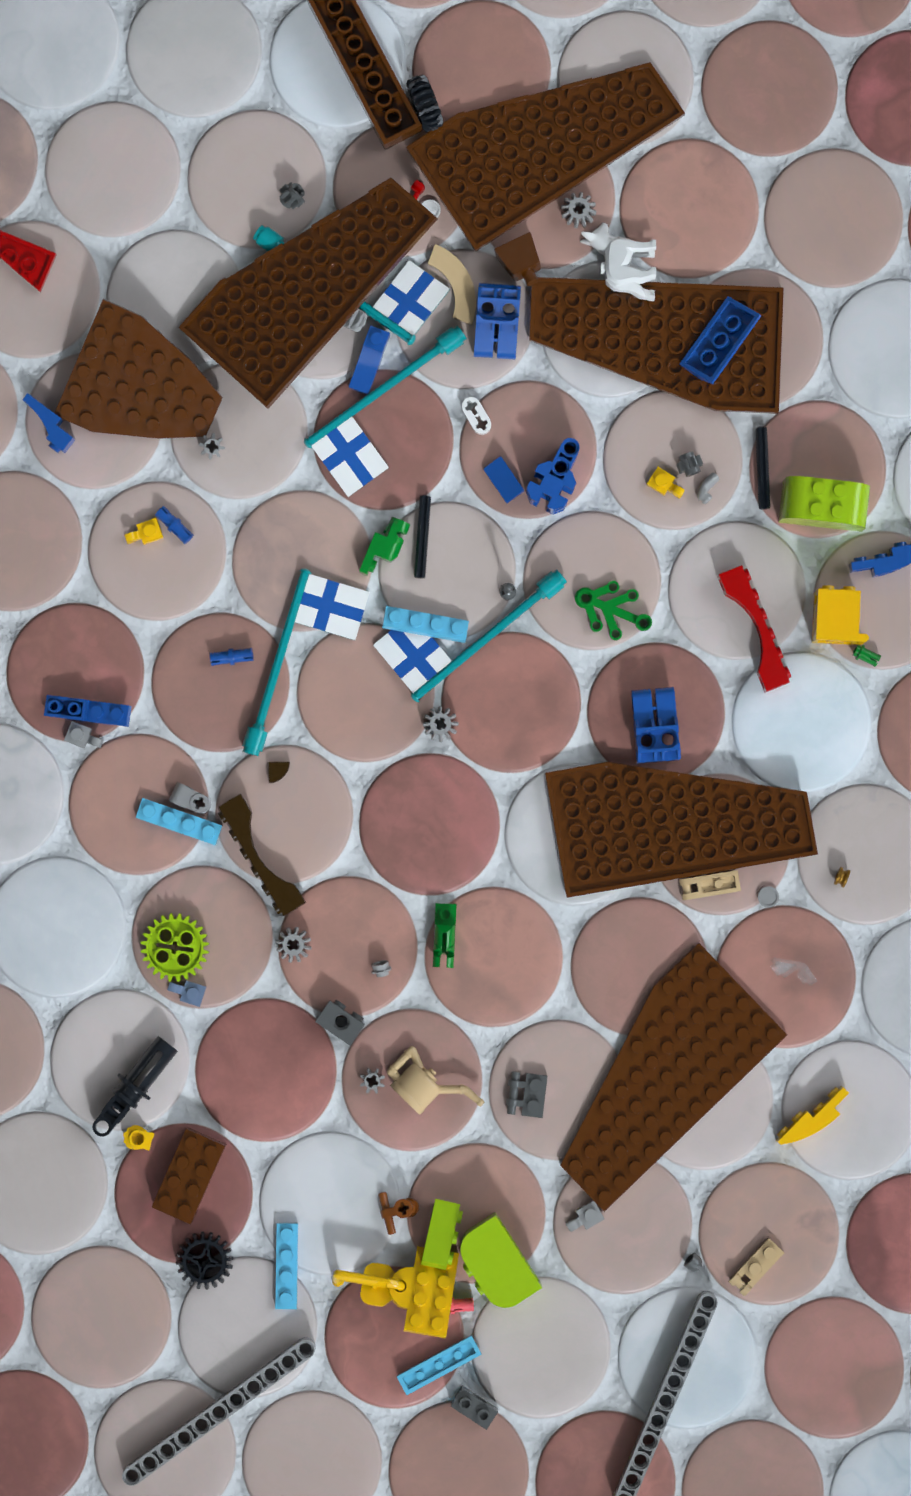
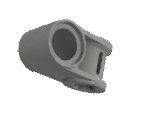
(187, 797)

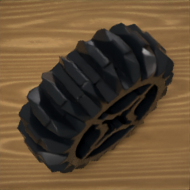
(424, 103)
(195, 1258)

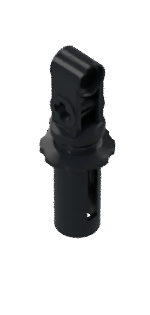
(127, 1093)

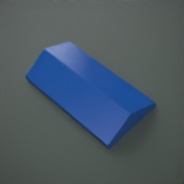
(720, 340)

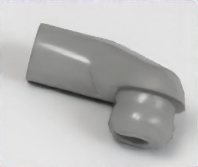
(706, 485)

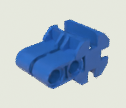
(508, 322)
(554, 482)
(666, 723)

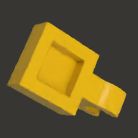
(663, 481)
(147, 531)

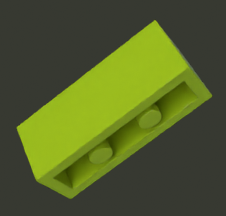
(441, 1234)

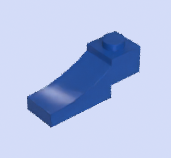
(369, 360)
(56, 436)

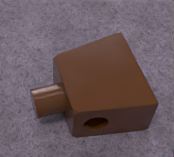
(520, 259)

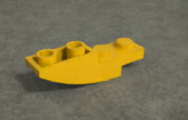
(806, 1124)

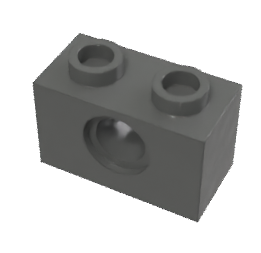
(328, 1021)
(474, 1407)

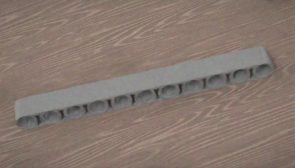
(666, 1389)
(214, 1420)

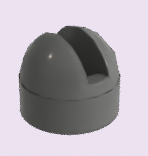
(692, 1262)

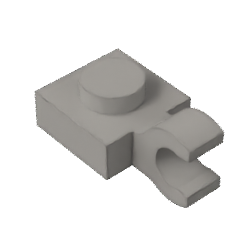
(80, 736)
(587, 1215)

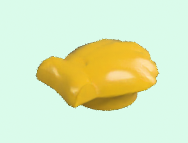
(138, 1138)

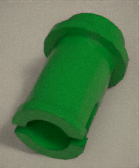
(866, 655)

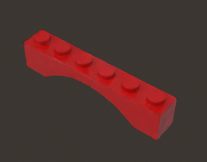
(737, 588)

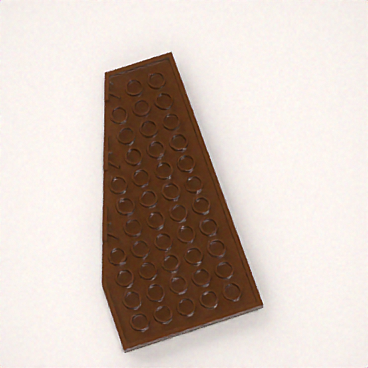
(530, 150)
(297, 296)
(652, 337)
(656, 825)
(675, 1065)

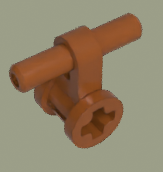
(398, 1210)

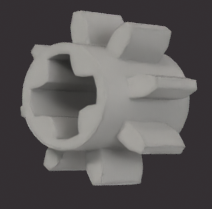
(208, 441)
(366, 1082)

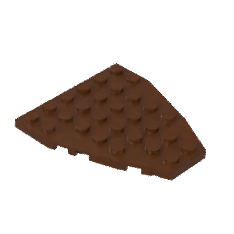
(136, 382)

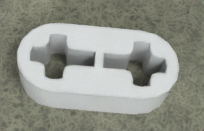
(480, 413)

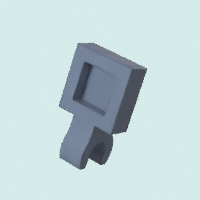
(190, 993)

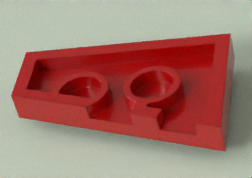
(26, 259)

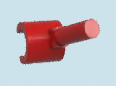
(418, 188)

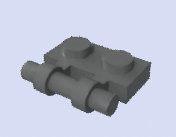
(534, 1094)

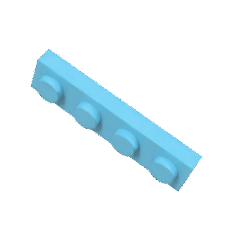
(425, 624)
(179, 821)
(286, 1265)
(439, 1365)

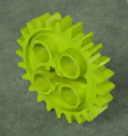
(177, 928)

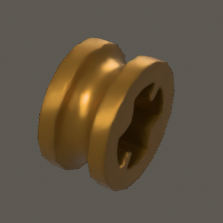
(842, 877)

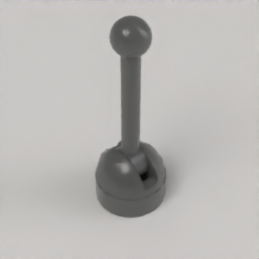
(507, 588)

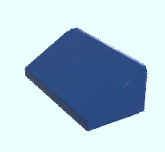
(503, 479)

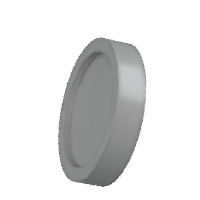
(768, 897)

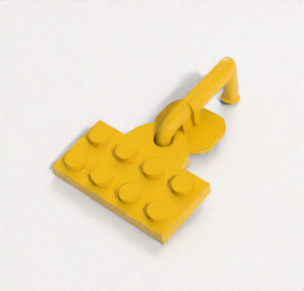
(426, 1292)

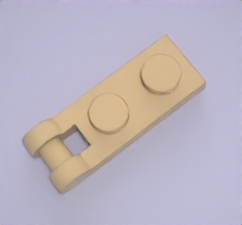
(711, 885)
(756, 1266)

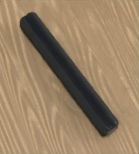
(762, 468)
(422, 537)

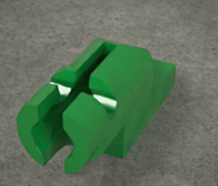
(385, 546)
(444, 933)

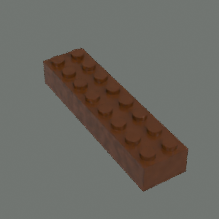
(367, 70)

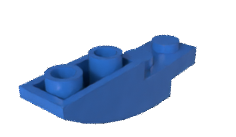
(899, 558)
(87, 710)

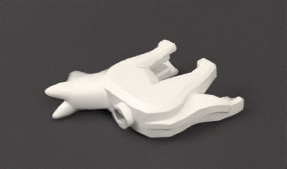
(617, 260)

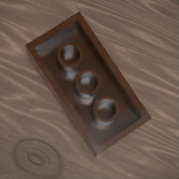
(189, 1175)

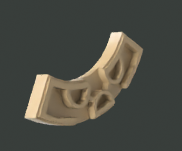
(460, 281)

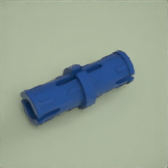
(174, 525)
(231, 656)

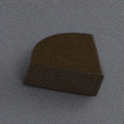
(277, 771)

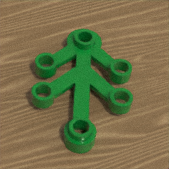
(609, 608)

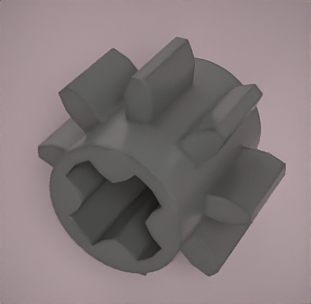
(292, 195)
(689, 464)

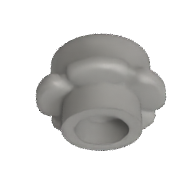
(381, 968)

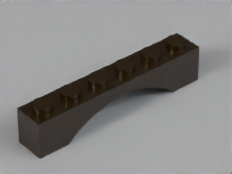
(239, 817)

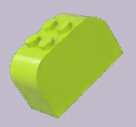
(824, 503)
(497, 1263)

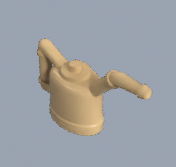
(419, 1085)

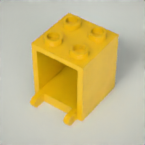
(837, 616)

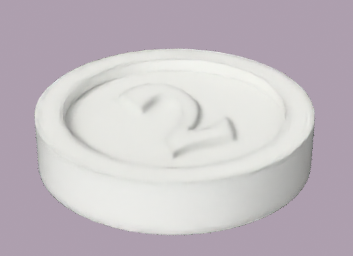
(432, 206)

